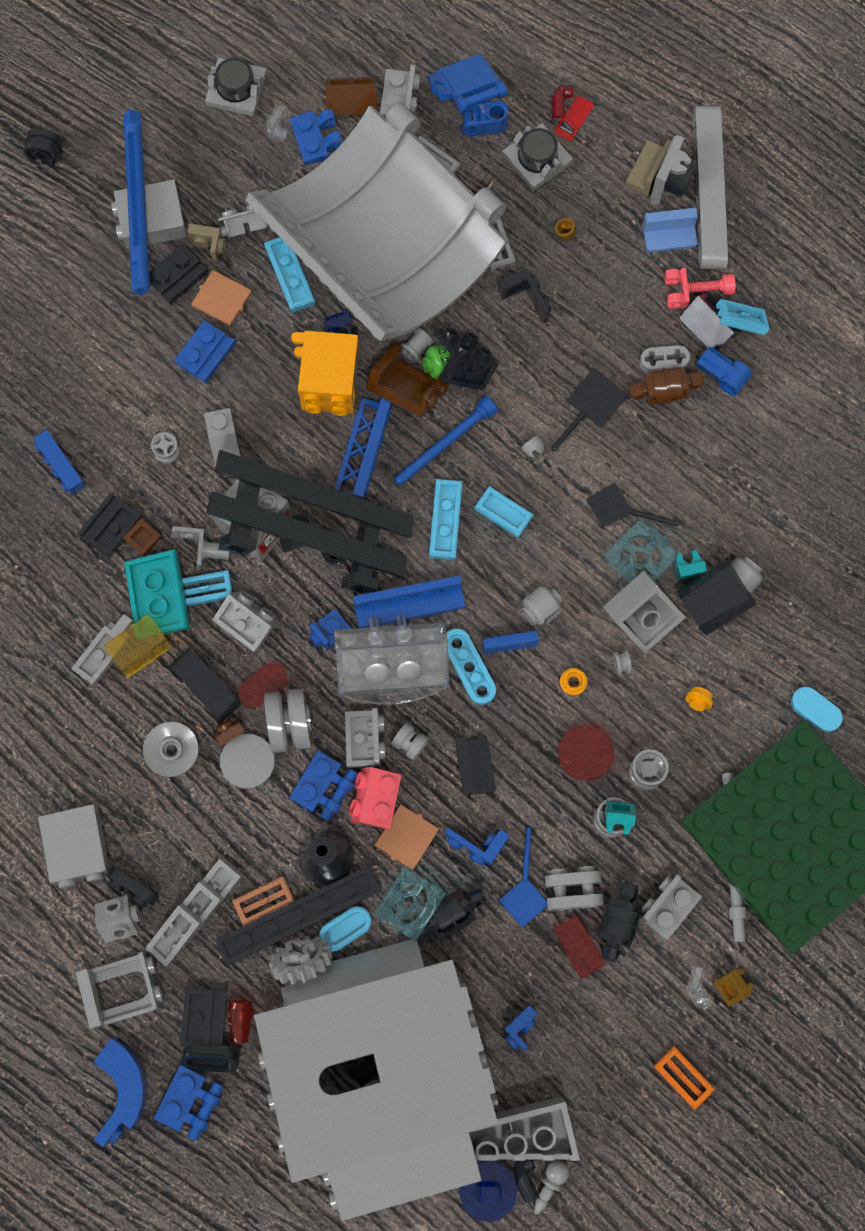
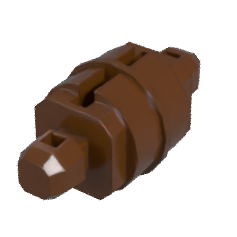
(666, 385)

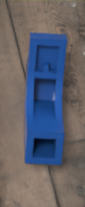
(132, 1089)

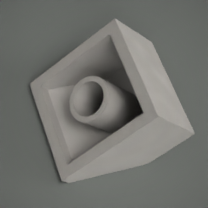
(644, 612)

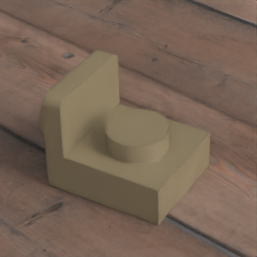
(206, 237)

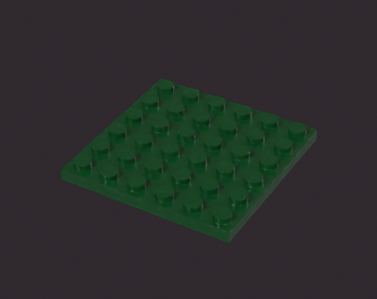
(789, 836)

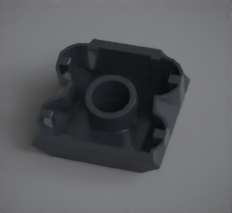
(716, 597)

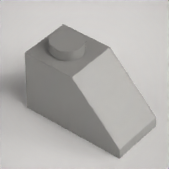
(221, 432)

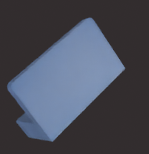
(670, 230)

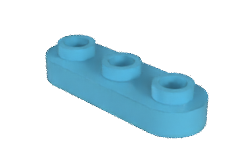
(468, 655)

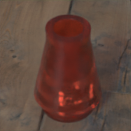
(240, 1018)

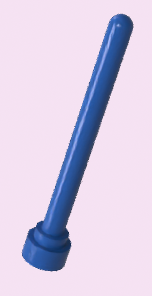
(484, 409)

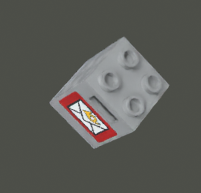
(267, 500)

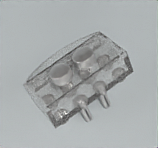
(391, 662)

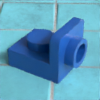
(323, 631)
(522, 1022)

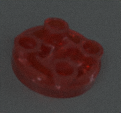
(585, 753)

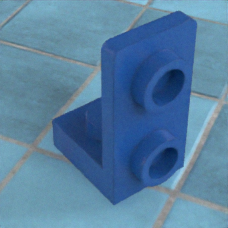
(493, 845)

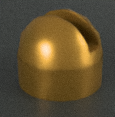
(568, 226)

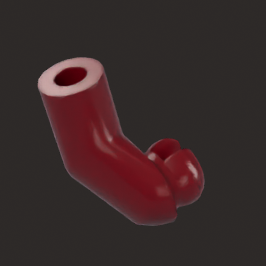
(558, 100)

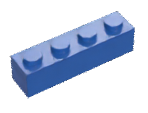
(61, 466)

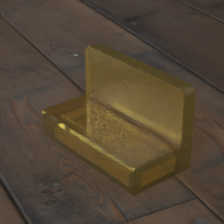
(137, 646)

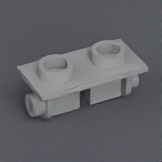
(234, 222)

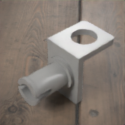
(204, 548)

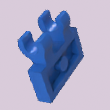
(309, 138)

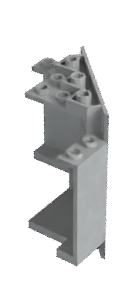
(434, 1089)

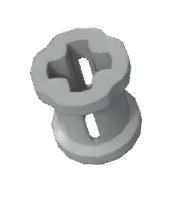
(416, 345)

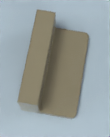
(647, 167)

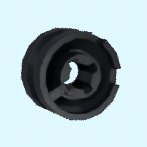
(43, 146)

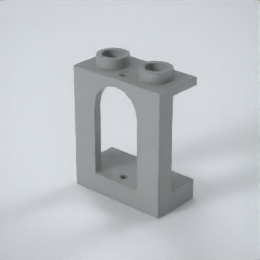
(87, 983)

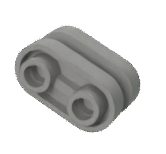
(584, 877)

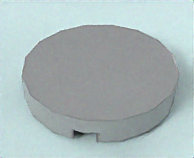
(247, 761)

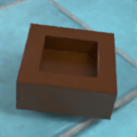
(142, 537)
(228, 731)

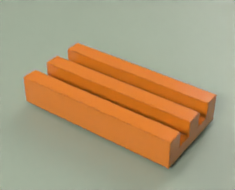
(666, 1059)

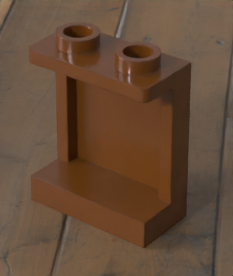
(404, 383)

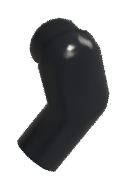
(523, 1181)

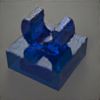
(338, 321)

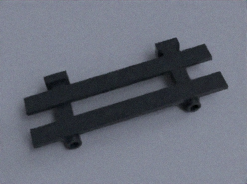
(246, 515)

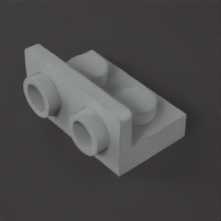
(400, 87)
(245, 619)
(670, 906)

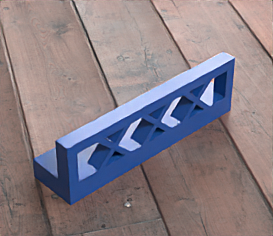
(371, 449)
(411, 601)

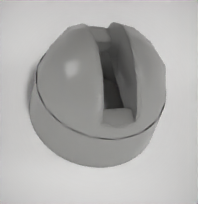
(533, 446)

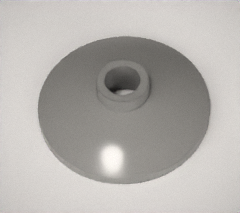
(164, 737)

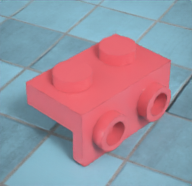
(375, 798)

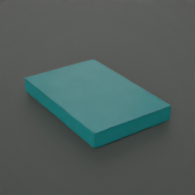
(158, 591)

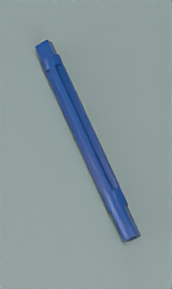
(136, 202)

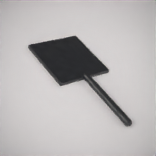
(595, 399)

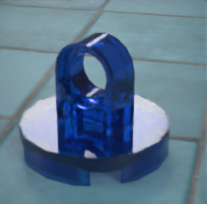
(491, 1197)

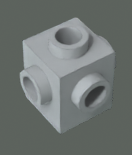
(117, 918)

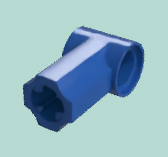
(728, 373)

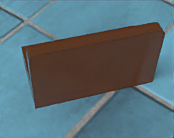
(351, 95)

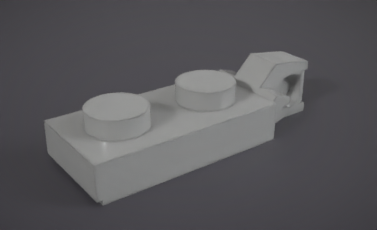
(96, 659)

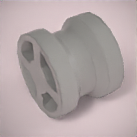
(163, 442)

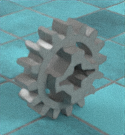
(300, 960)

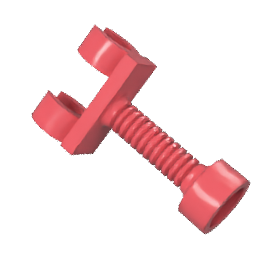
(679, 300)

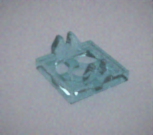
(627, 571)
(403, 881)

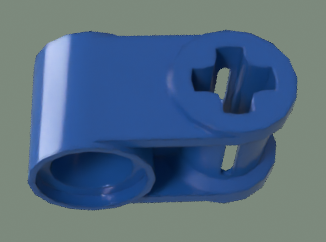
(482, 119)

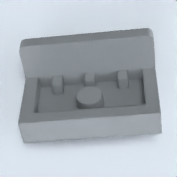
(363, 738)

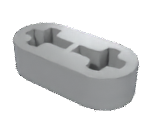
(663, 355)

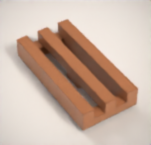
(242, 911)

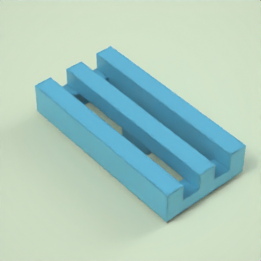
(742, 316)
(209, 588)

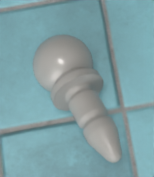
(556, 1174)

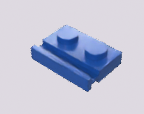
(205, 351)

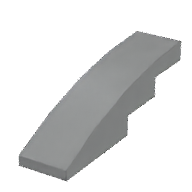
(194, 911)

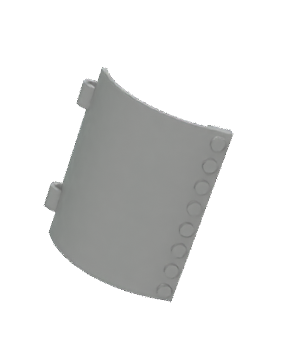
(387, 225)

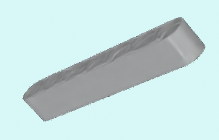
(710, 187)

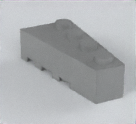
(528, 1132)

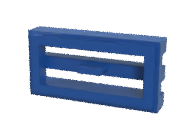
(510, 642)

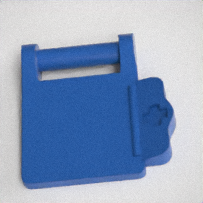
(466, 79)

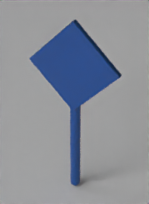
(524, 900)

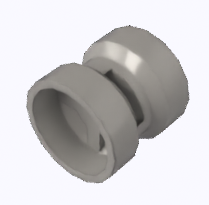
(410, 741)

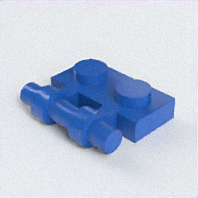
(317, 780)
(180, 1099)

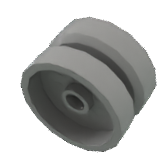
(289, 720)

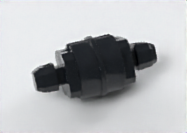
(453, 914)
(619, 922)

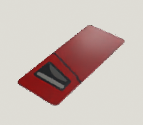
(574, 118)

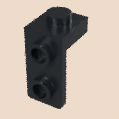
(517, 282)

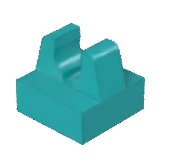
(693, 569)
(621, 814)

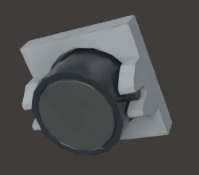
(237, 85)
(539, 156)
(673, 173)

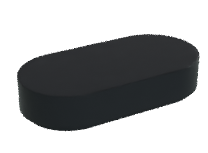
(210, 1058)

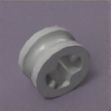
(622, 662)

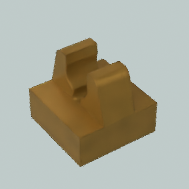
(733, 987)

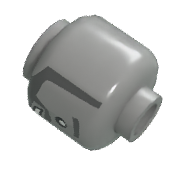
(541, 606)

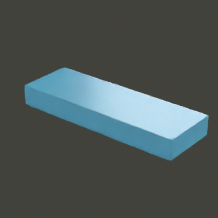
(289, 275)
(445, 519)

